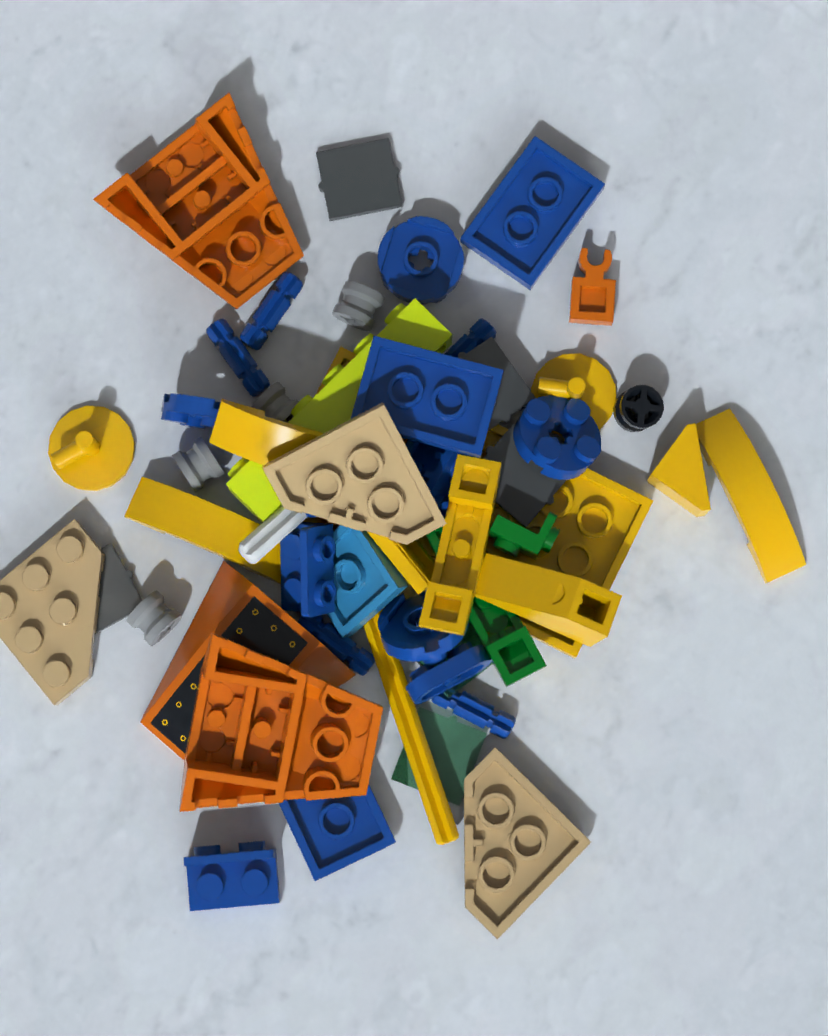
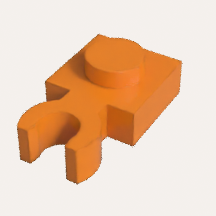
(591, 295)

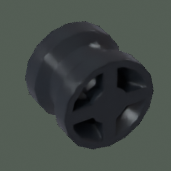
(647, 406)

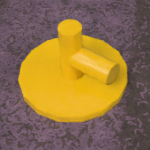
(578, 378)
(91, 448)

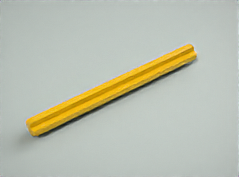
(413, 738)

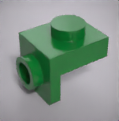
(514, 538)

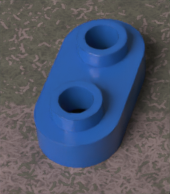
(462, 664)

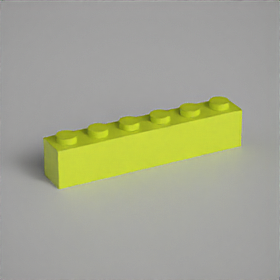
(336, 401)

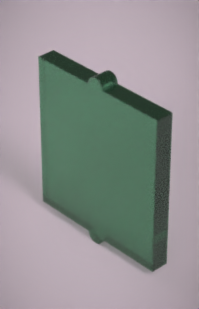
(453, 750)

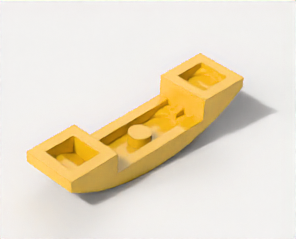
(253, 435)
(750, 495)
(199, 524)
(461, 545)

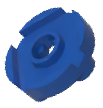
(408, 239)
(189, 410)
(566, 417)
(407, 641)

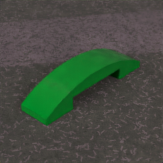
(501, 635)

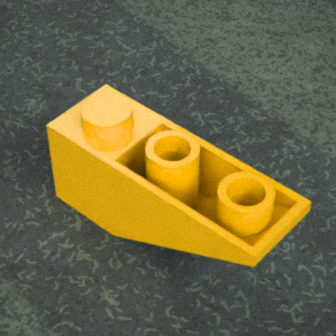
(549, 598)

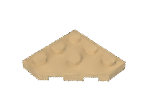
(358, 480)
(53, 611)
(511, 843)

